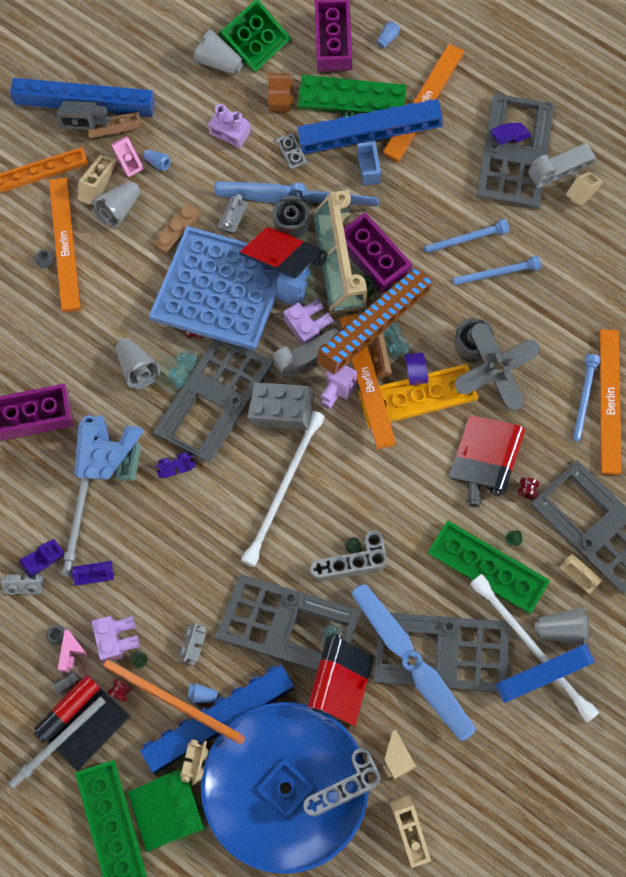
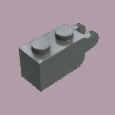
(81, 115)

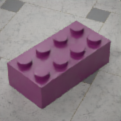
(333, 35)
(375, 253)
(35, 412)

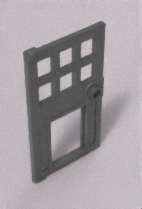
(514, 153)
(216, 393)
(600, 533)
(285, 616)
(447, 651)

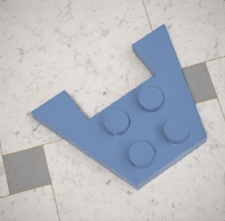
(101, 458)

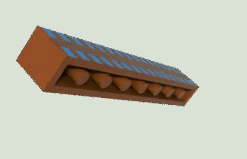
(374, 321)

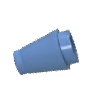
(388, 34)
(158, 160)
(201, 694)

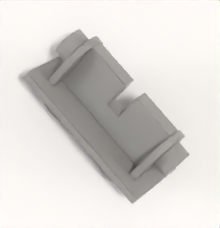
(233, 214)
(15, 585)
(188, 650)

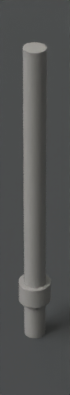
(69, 556)
(27, 769)

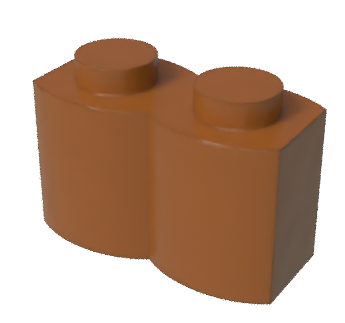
(279, 92)

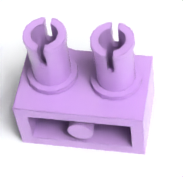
(229, 126)
(300, 323)
(339, 385)
(107, 640)

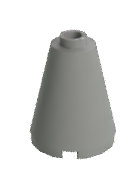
(217, 54)
(115, 204)
(136, 364)
(565, 627)

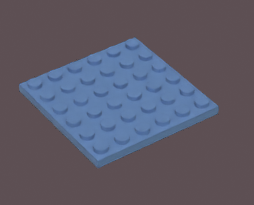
(216, 290)

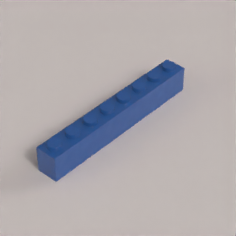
(53, 93)
(370, 126)
(256, 694)

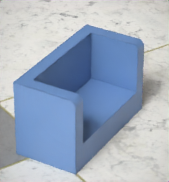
(369, 163)

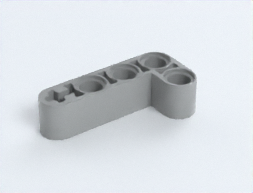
(549, 170)
(301, 358)
(347, 561)
(339, 788)

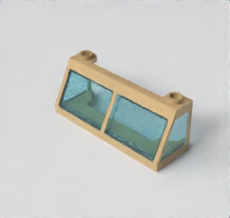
(343, 290)

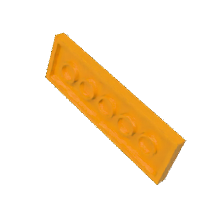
(408, 400)

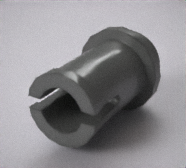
(474, 495)
(66, 682)

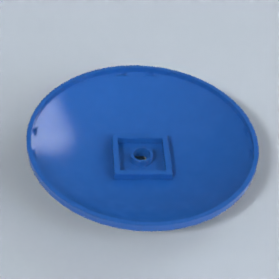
(244, 783)

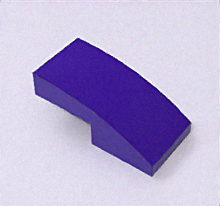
(510, 131)
(416, 368)
(42, 558)

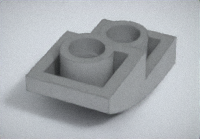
(291, 151)

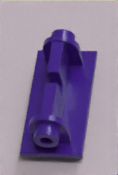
(167, 466)
(93, 573)

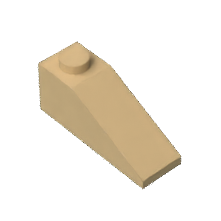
(95, 179)
(410, 831)

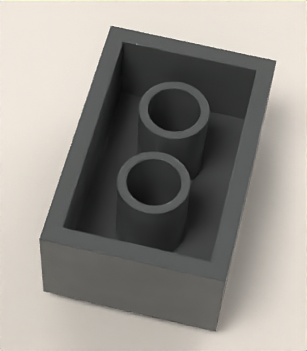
(281, 406)

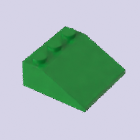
(254, 35)
(166, 811)

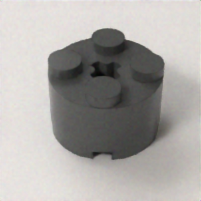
(291, 216)
(463, 341)

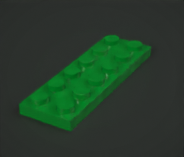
(342, 94)
(475, 557)
(110, 821)

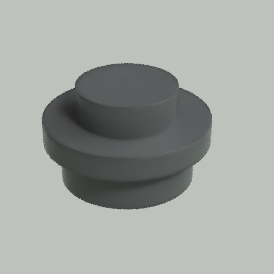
(44, 258)
(55, 634)

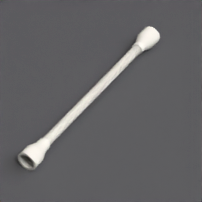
(251, 555)
(483, 587)

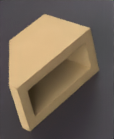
(583, 188)
(397, 758)

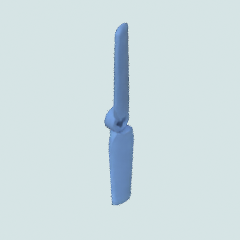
(275, 192)
(425, 677)

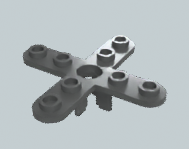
(486, 373)

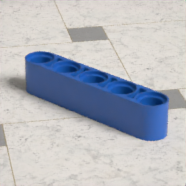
(545, 673)

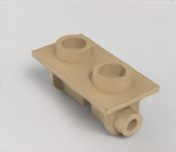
(580, 573)
(193, 770)

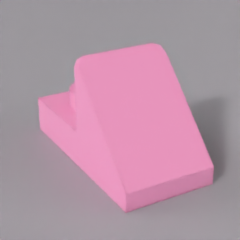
(127, 156)
(69, 647)

